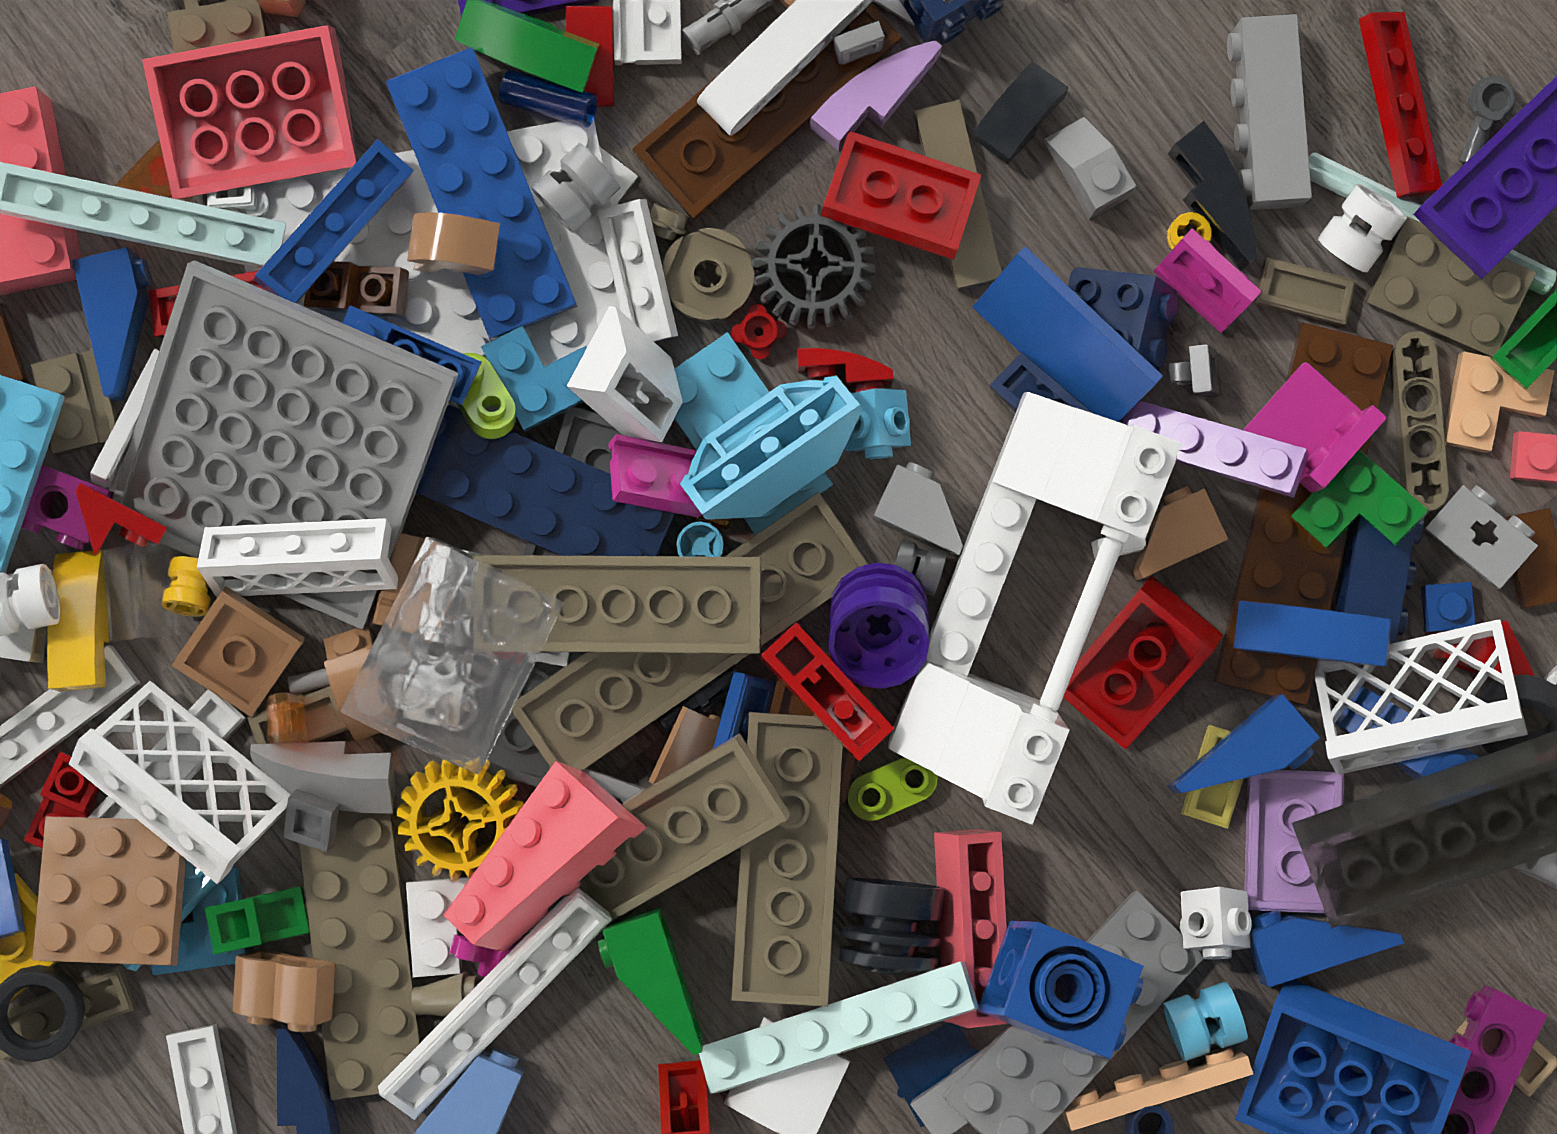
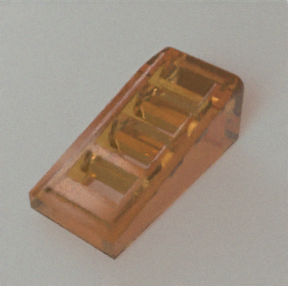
(286, 718)

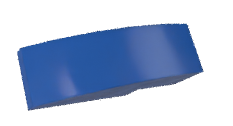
(1312, 633)

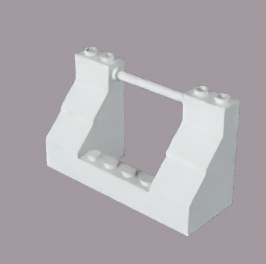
(976, 729)

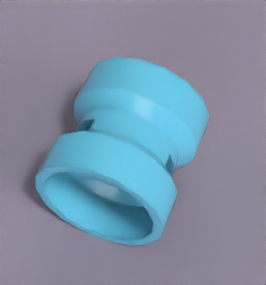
(700, 539)

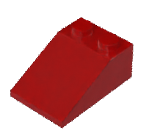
(1140, 662)

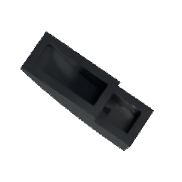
(1216, 193)

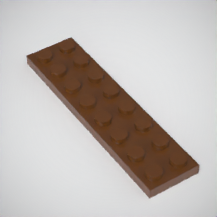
(1280, 557)

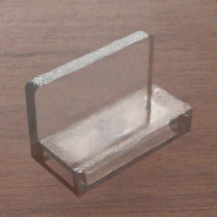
(135, 592)

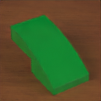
(257, 920)

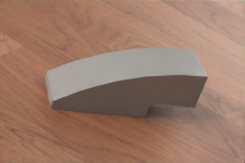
(326, 770)

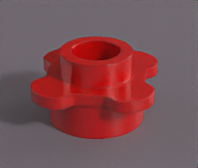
(758, 318)

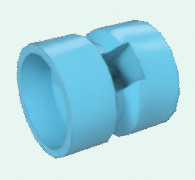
(1188, 1025)

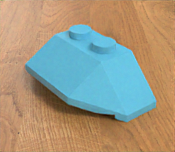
(771, 449)

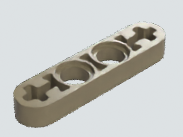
(1427, 421)

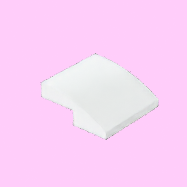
(792, 1099)

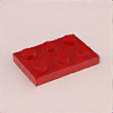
(901, 195)

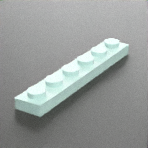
(138, 216)
(838, 1027)

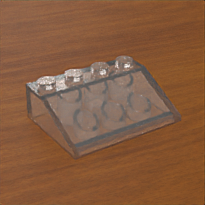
(452, 655)

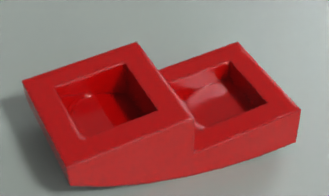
(596, 25)

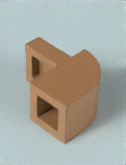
(452, 243)
(345, 658)

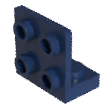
(945, 21)

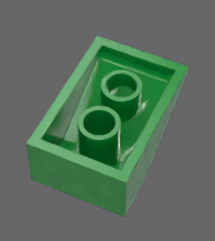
(650, 968)

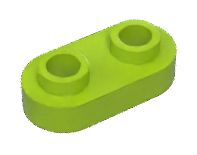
(487, 391)
(892, 787)

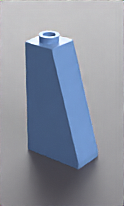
(478, 1098)

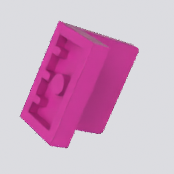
(1318, 418)

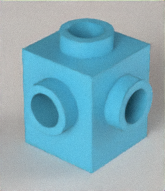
(881, 424)

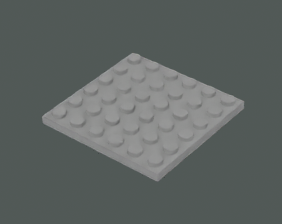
(278, 422)

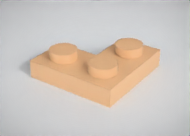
(1479, 394)

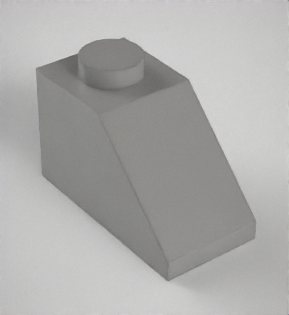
(1090, 167)
(918, 509)

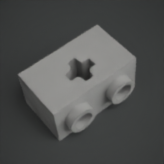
(1492, 562)

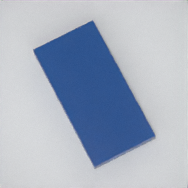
(1066, 337)

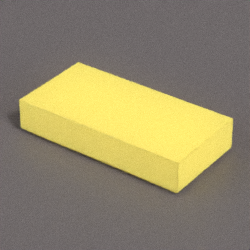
(1216, 802)

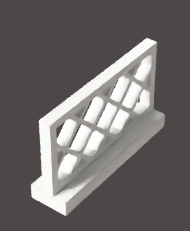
(1426, 735)
(165, 811)

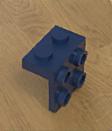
(1133, 305)

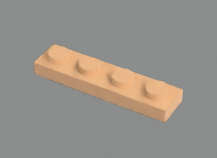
(1175, 1081)

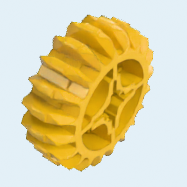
(426, 828)

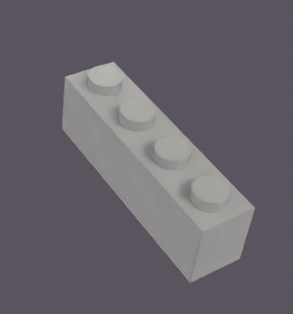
(1270, 112)

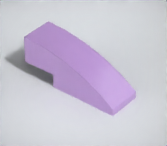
(873, 93)

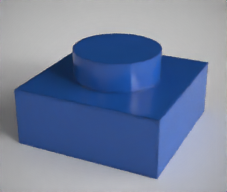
(1447, 606)

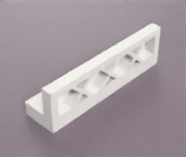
(297, 553)

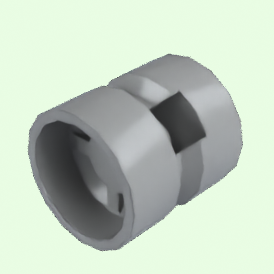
(576, 187)

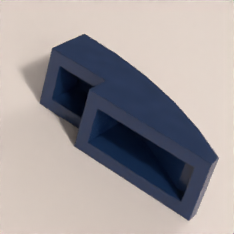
(302, 1087)

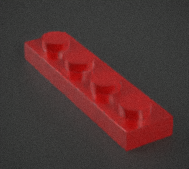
(1400, 103)

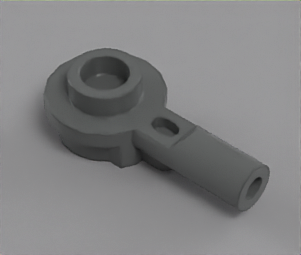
(1490, 102)

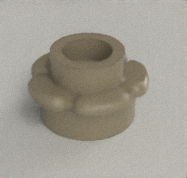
(667, 221)

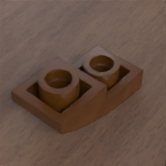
(367, 288)

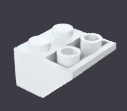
(628, 379)

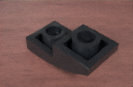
(1019, 112)

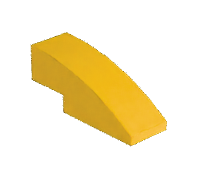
(78, 639)

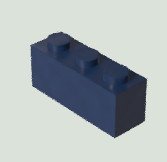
(1377, 574)

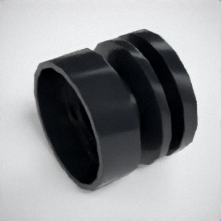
(891, 924)

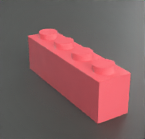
(973, 908)

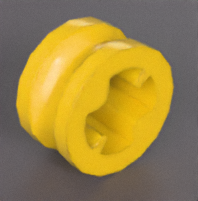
(1182, 221)

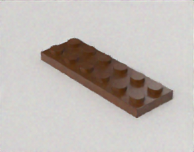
(702, 162)

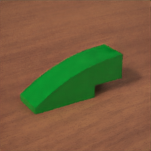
(527, 43)
(1531, 346)

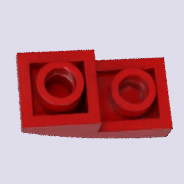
(858, 370)
(64, 795)

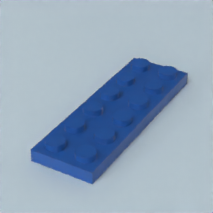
(478, 176)

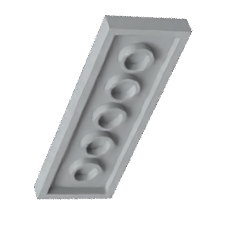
(1029, 1080)

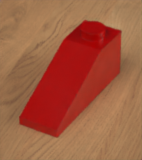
(826, 691)

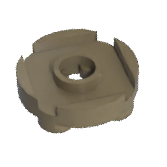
(733, 267)

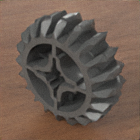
(836, 267)

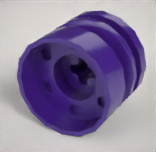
(879, 625)

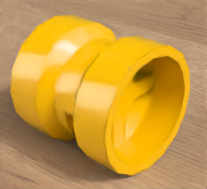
(187, 590)

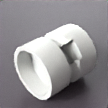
(1352, 241)
(28, 599)

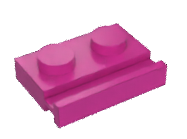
(1207, 280)
(650, 474)

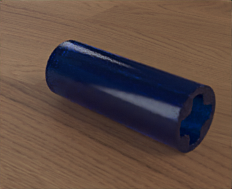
(548, 98)

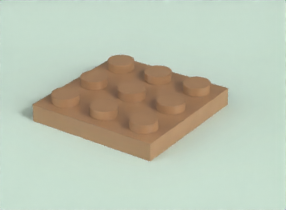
(108, 894)

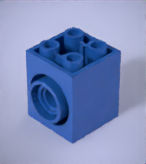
(1089, 993)

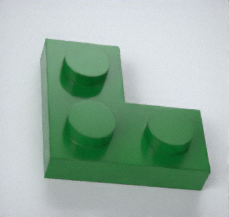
(1362, 491)

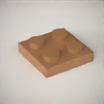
(238, 651)

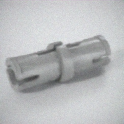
(720, 21)

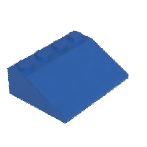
(1347, 1071)

